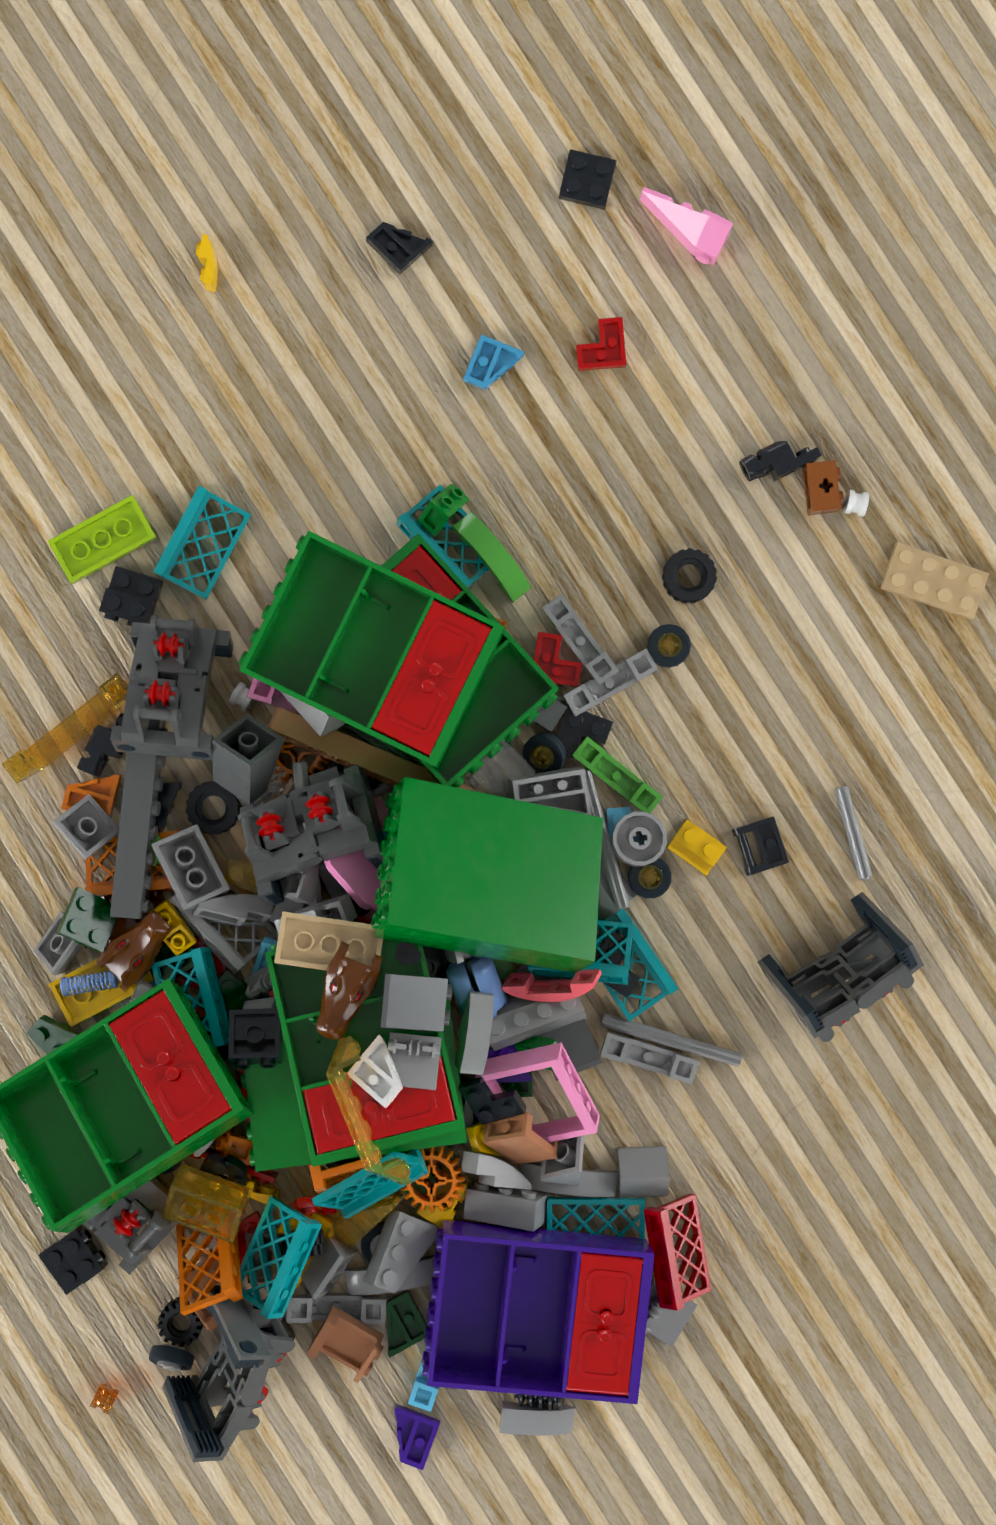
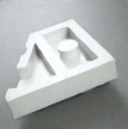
(377, 1073)

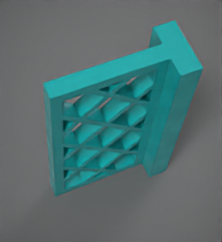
(411, 527)
(183, 532)
(649, 961)
(610, 972)
(209, 990)
(367, 1188)
(601, 1202)
(289, 1266)

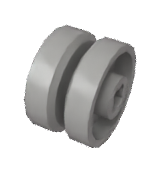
(651, 831)

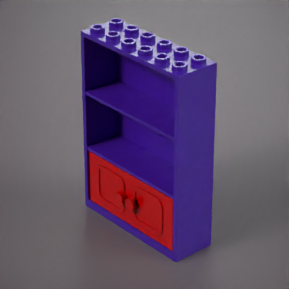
(538, 1312)

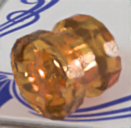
(104, 1398)

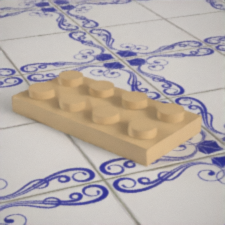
(934, 581)
(314, 941)

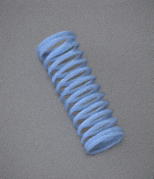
(113, 984)

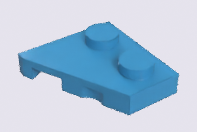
(490, 362)

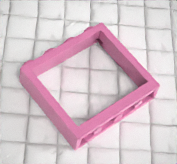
(544, 1057)

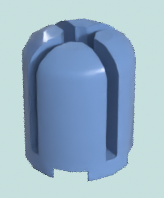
(486, 979)

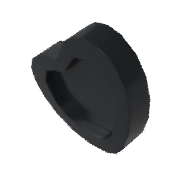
(407, 954)

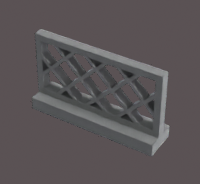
(218, 944)

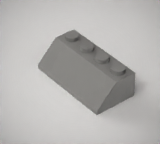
(529, 1018)

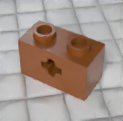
(817, 499)

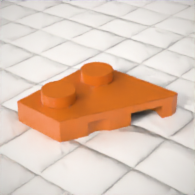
(102, 791)

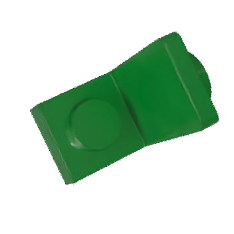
(442, 508)

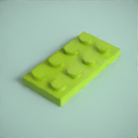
(102, 539)

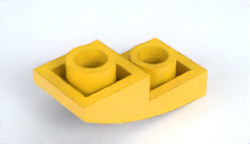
(207, 257)
(181, 936)
(262, 1192)

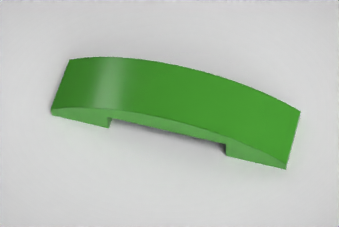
(493, 555)
(617, 776)

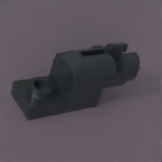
(777, 460)
(99, 749)

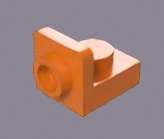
(234, 1145)

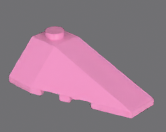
(700, 233)

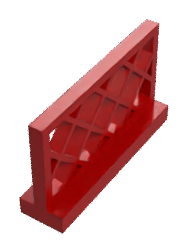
(665, 1253)

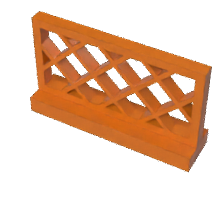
(105, 888)
(327, 1178)
(228, 1271)

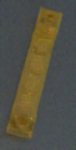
(68, 732)
(345, 1054)

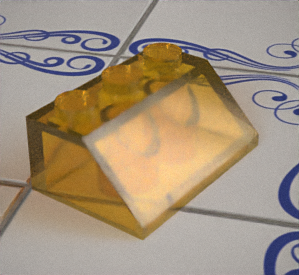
(206, 1203)

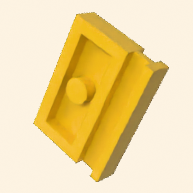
(696, 847)

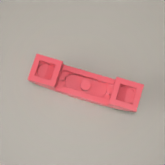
(525, 987)

